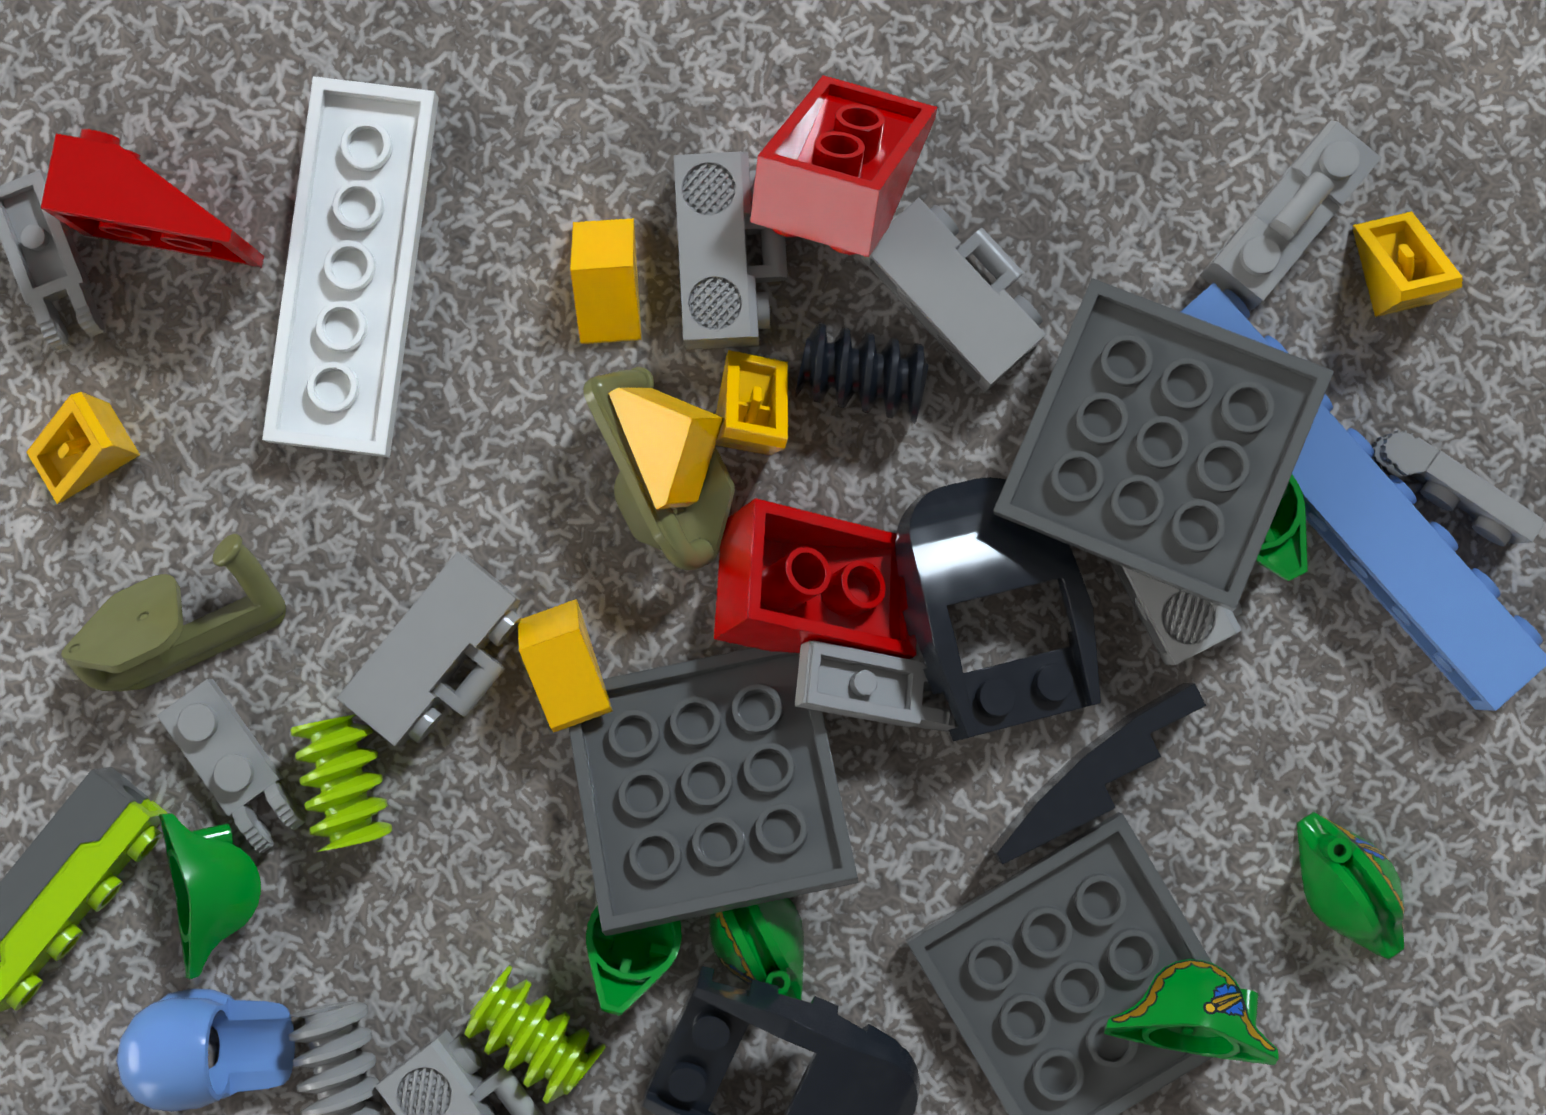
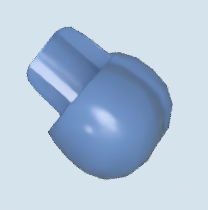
(166, 1049)

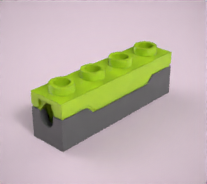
(67, 874)

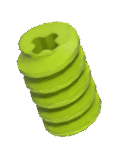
(341, 782)
(532, 1037)

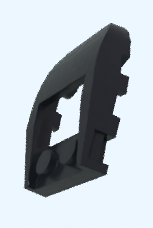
(960, 551)
(848, 1074)

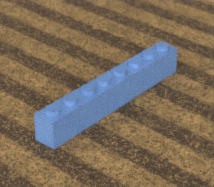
(1397, 551)

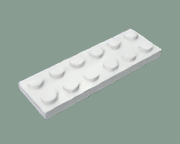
(351, 267)

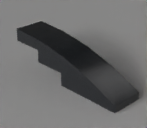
(1079, 789)

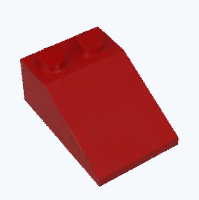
(840, 165)
(120, 199)
(809, 578)

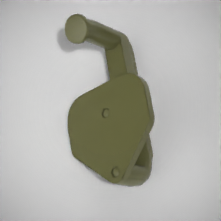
(684, 534)
(141, 630)

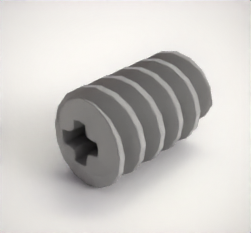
(336, 1060)

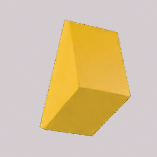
(1403, 264)
(605, 281)
(753, 404)
(668, 442)
(80, 446)
(563, 666)

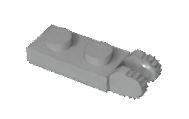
(44, 260)
(1453, 485)
(866, 687)
(229, 761)

